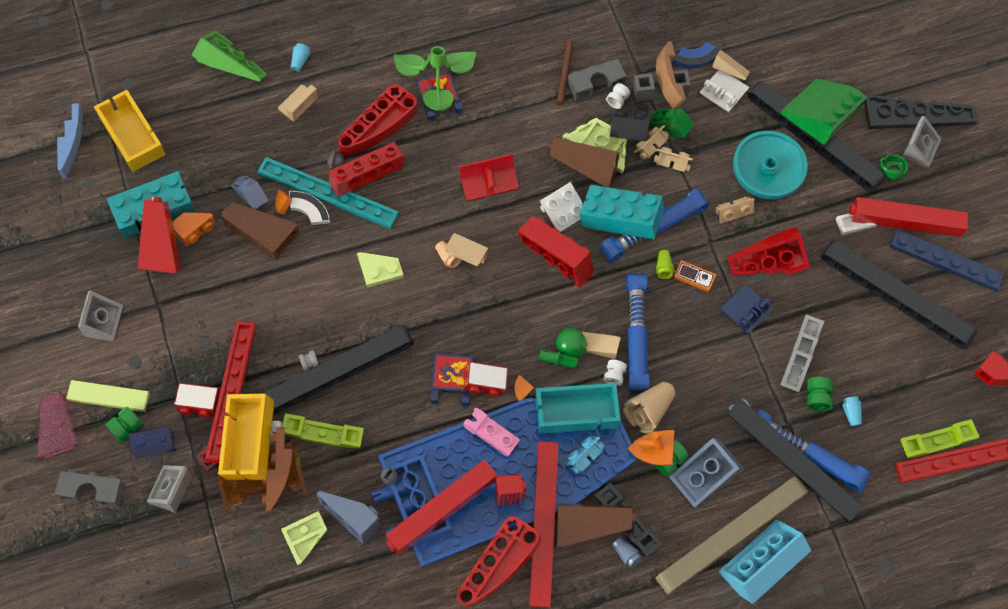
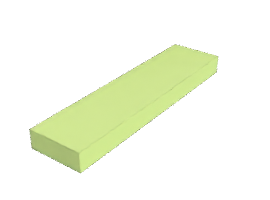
(107, 395)

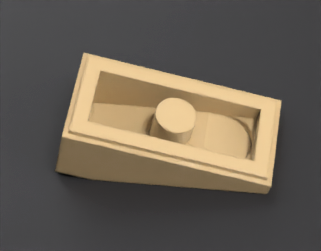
(728, 65)
(602, 344)

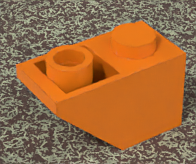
(191, 226)

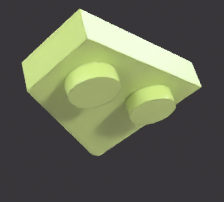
(379, 268)
(304, 535)

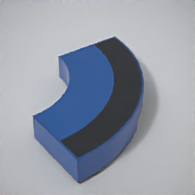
(697, 57)

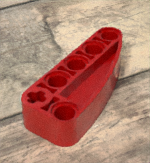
(385, 122)
(507, 564)

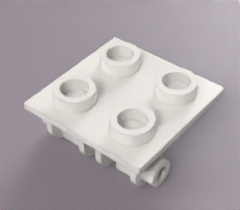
(724, 90)
(562, 207)

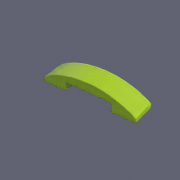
(322, 433)
(939, 440)

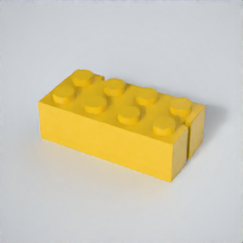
(130, 131)
(248, 438)

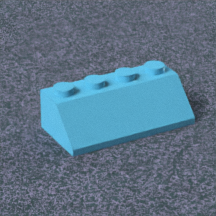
(765, 560)

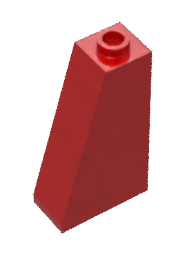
(157, 240)

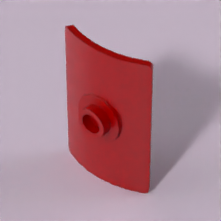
(488, 177)

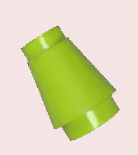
(664, 265)

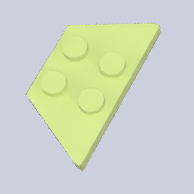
(598, 134)

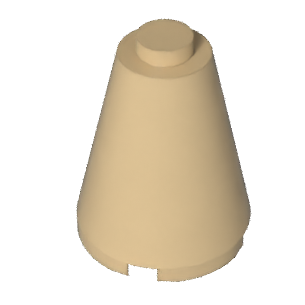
(649, 407)

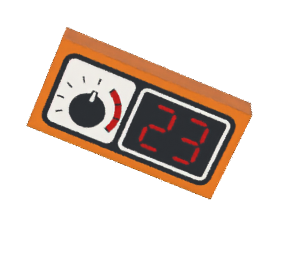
(694, 276)

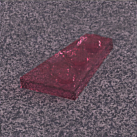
(55, 427)

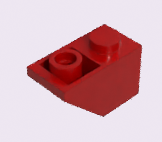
(993, 370)

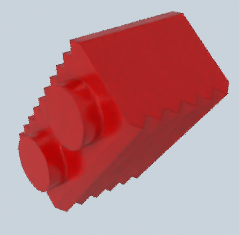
(510, 489)

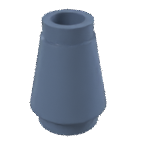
(628, 553)

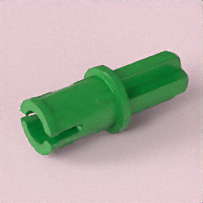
(558, 358)

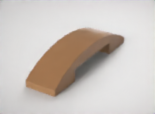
(671, 90)

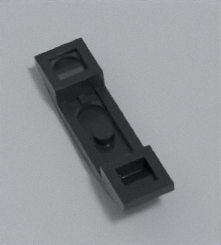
(639, 535)

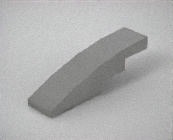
(802, 353)

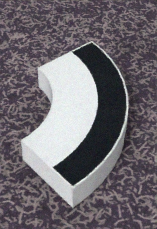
(309, 206)

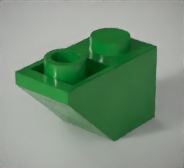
(675, 121)

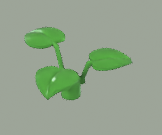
(412, 64)

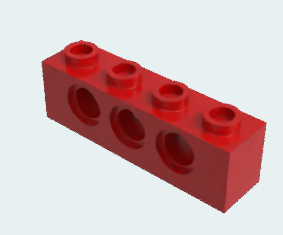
(365, 169)

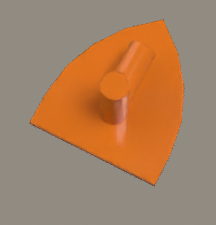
(655, 447)

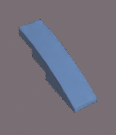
(68, 146)

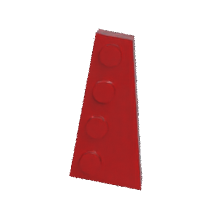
(557, 250)

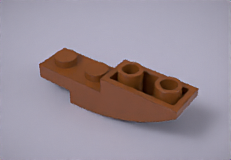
(277, 475)

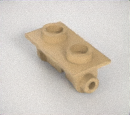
(656, 137)
(680, 161)
(740, 208)

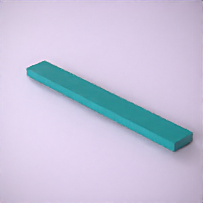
(323, 191)

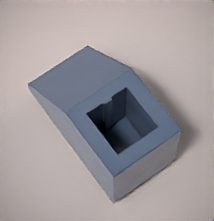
(249, 192)

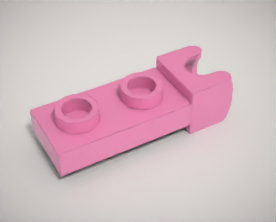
(492, 432)

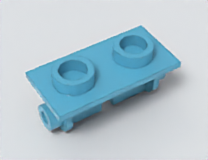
(590, 448)

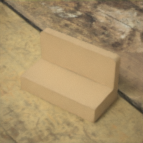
(298, 102)
(466, 250)

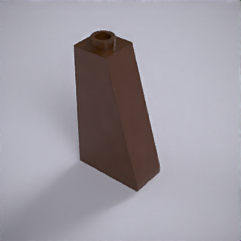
(589, 160)
(261, 229)
(591, 521)

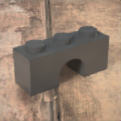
(608, 73)
(647, 88)
(73, 484)

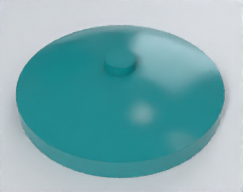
(770, 164)

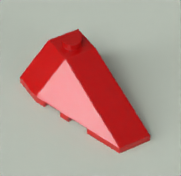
(772, 255)

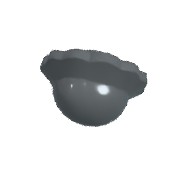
(335, 160)

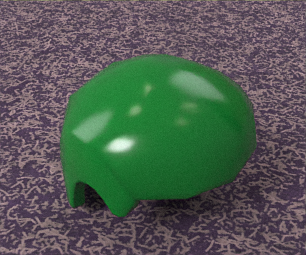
(893, 167)
(571, 342)

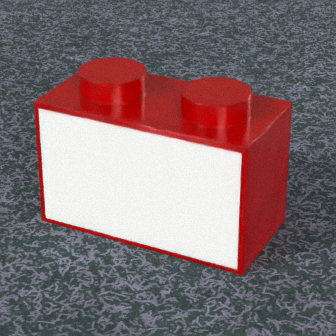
(485, 379)
(196, 400)

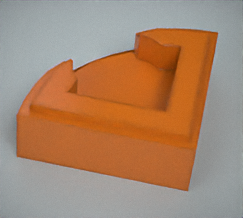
(282, 202)
(522, 388)

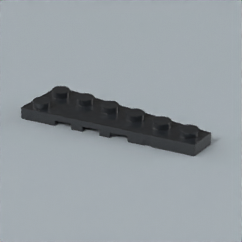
(894, 113)

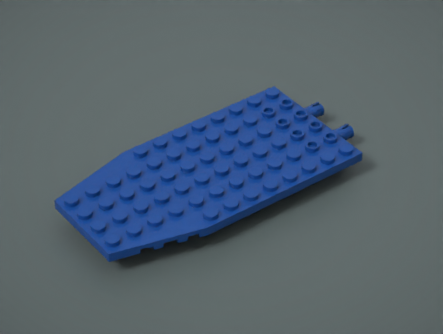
(442, 458)

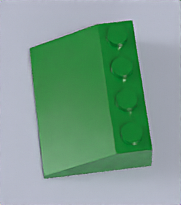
(824, 108)

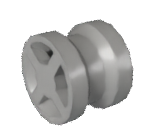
(308, 361)

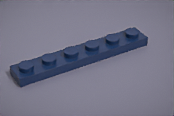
(946, 260)

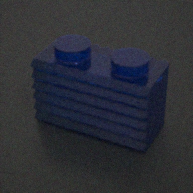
(152, 442)

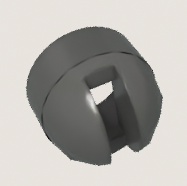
(391, 479)

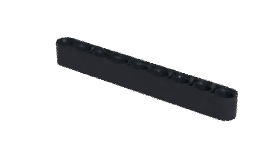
(834, 150)
(899, 295)
(340, 368)

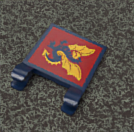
(446, 83)
(449, 376)

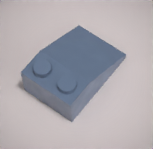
(706, 472)
(353, 515)

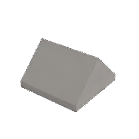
(922, 144)
(100, 317)
(170, 487)

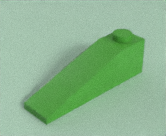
(219, 53)

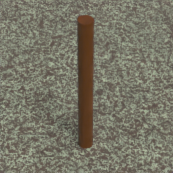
(564, 73)

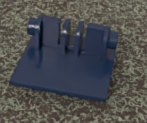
(747, 308)

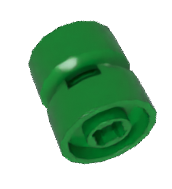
(819, 396)
(124, 424)
(679, 457)

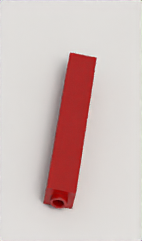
(909, 217)
(440, 508)

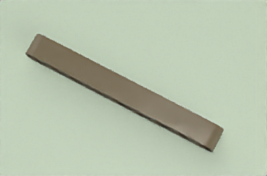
(731, 535)

